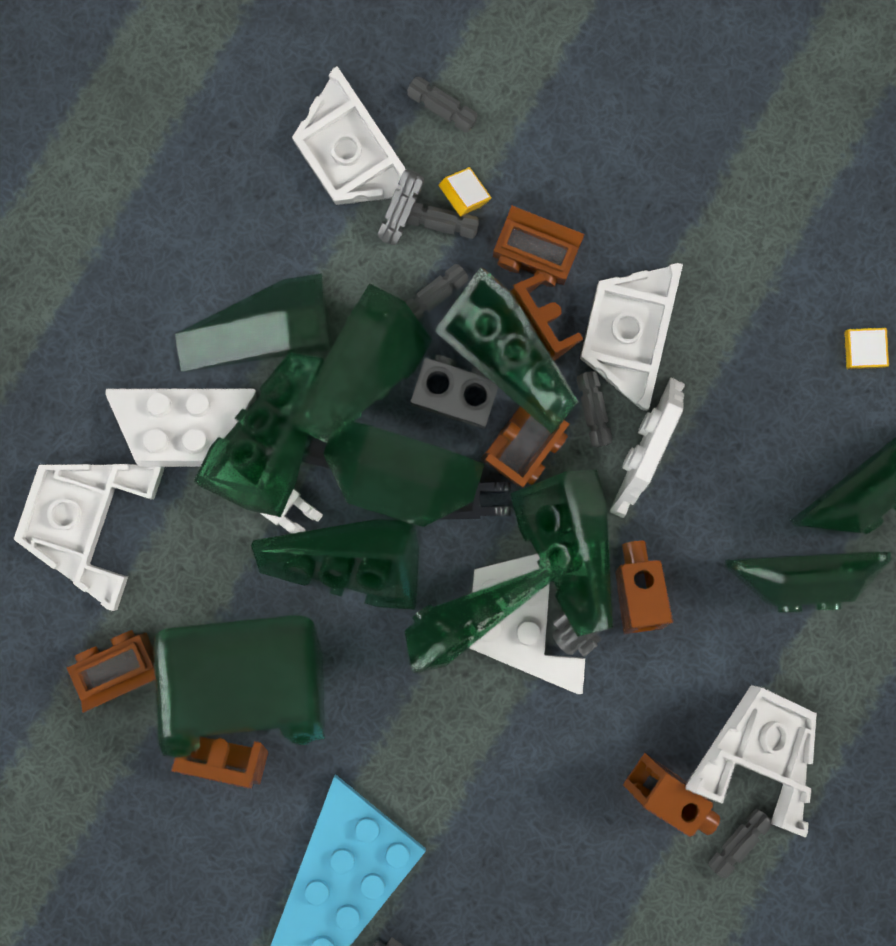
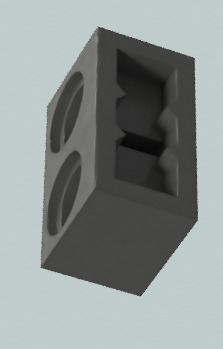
(452, 402)

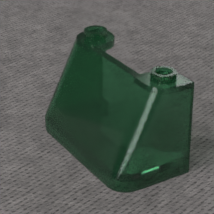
(238, 681)

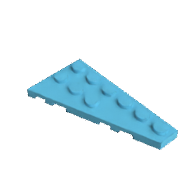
(346, 871)

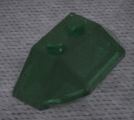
(400, 474)
(857, 499)
(809, 578)

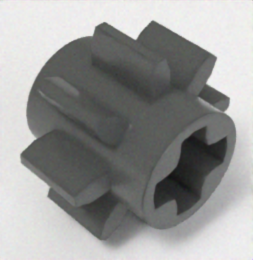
(568, 640)

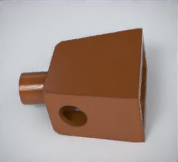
(642, 608)
(670, 798)

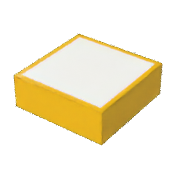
(464, 191)
(866, 348)

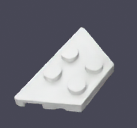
(347, 146)
(630, 330)
(176, 424)
(644, 458)

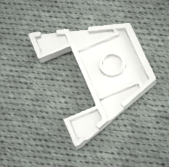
(67, 516)
(522, 635)
(770, 739)

